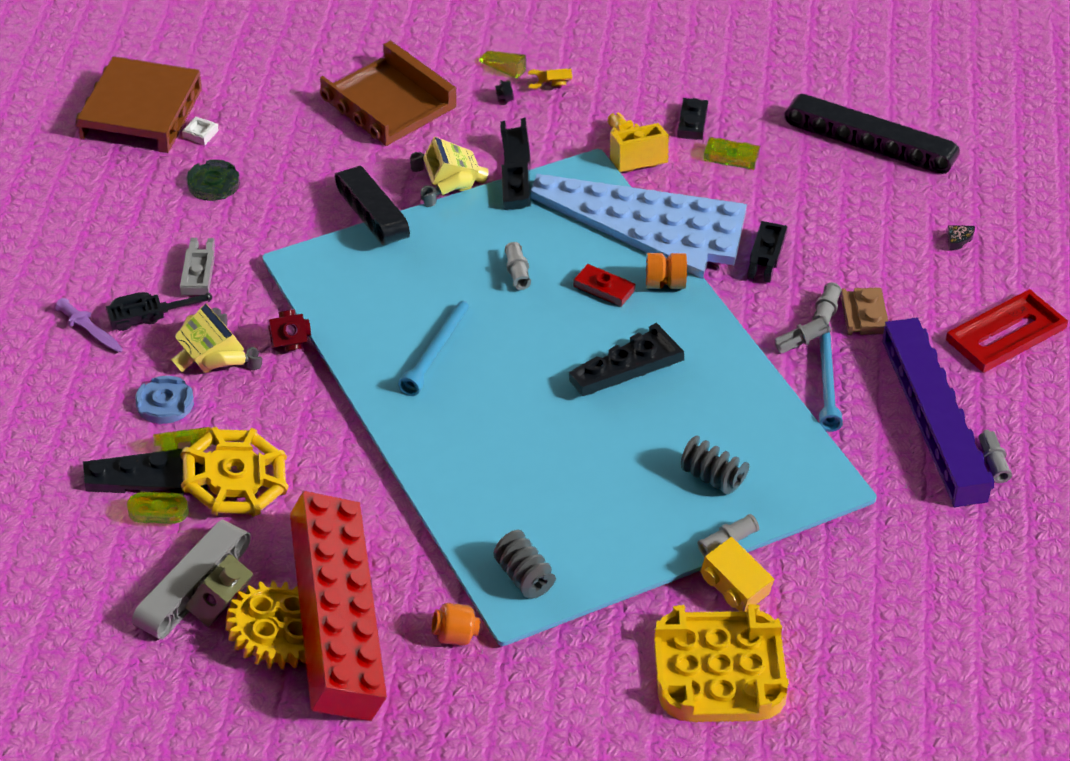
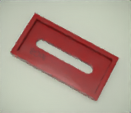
(1025, 305)

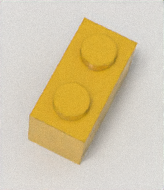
(736, 575)

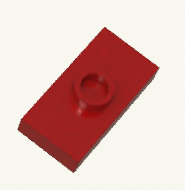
(604, 285)

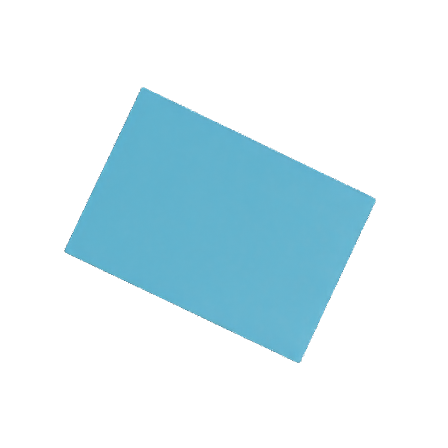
(508, 438)

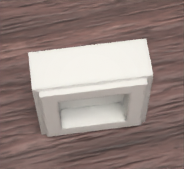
(200, 130)

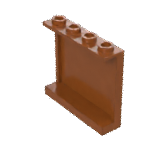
(391, 95)
(141, 100)

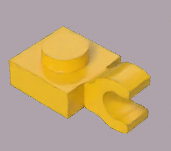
(556, 76)

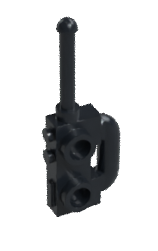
(144, 308)

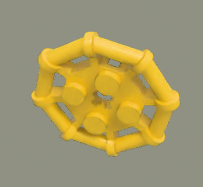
(230, 484)

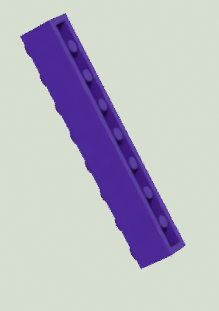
(937, 413)

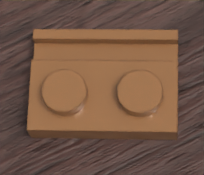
(864, 310)

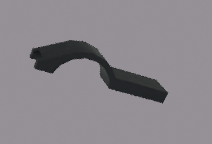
(516, 166)

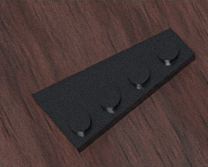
(637, 358)
(138, 472)

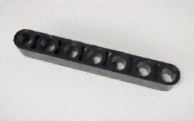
(872, 133)

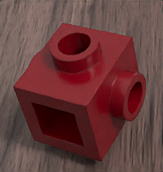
(278, 332)

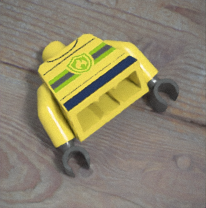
(448, 168)
(211, 343)

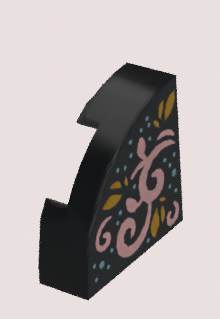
(959, 236)

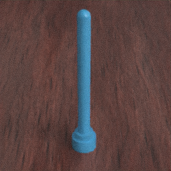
(413, 380)
(830, 416)

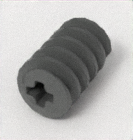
(711, 467)
(524, 564)

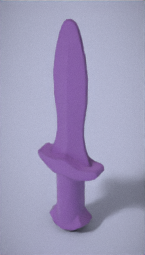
(82, 319)

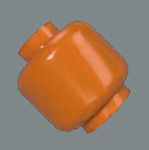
(455, 624)

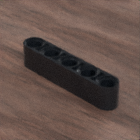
(372, 205)

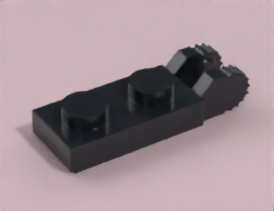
(767, 249)

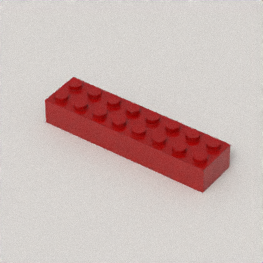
(337, 607)

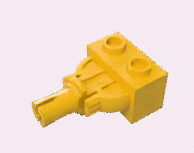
(636, 145)

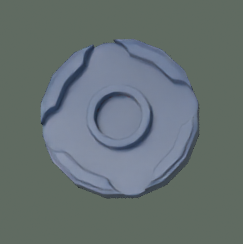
(164, 400)

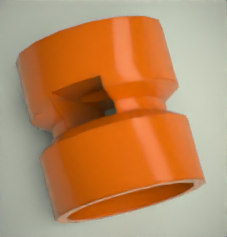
(666, 270)

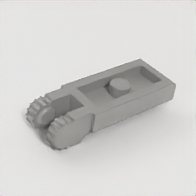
(198, 268)

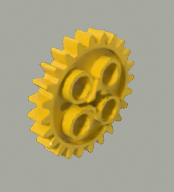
(267, 624)

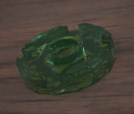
(213, 180)

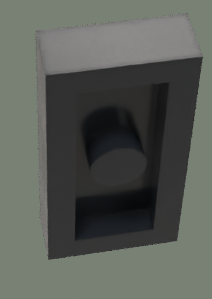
(692, 119)

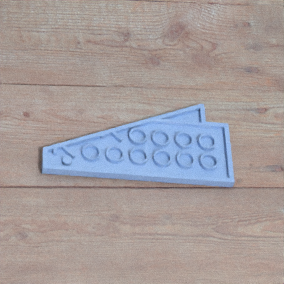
(650, 218)

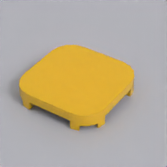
(720, 665)

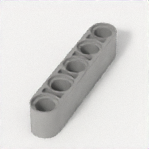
(167, 601)

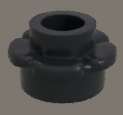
(504, 91)

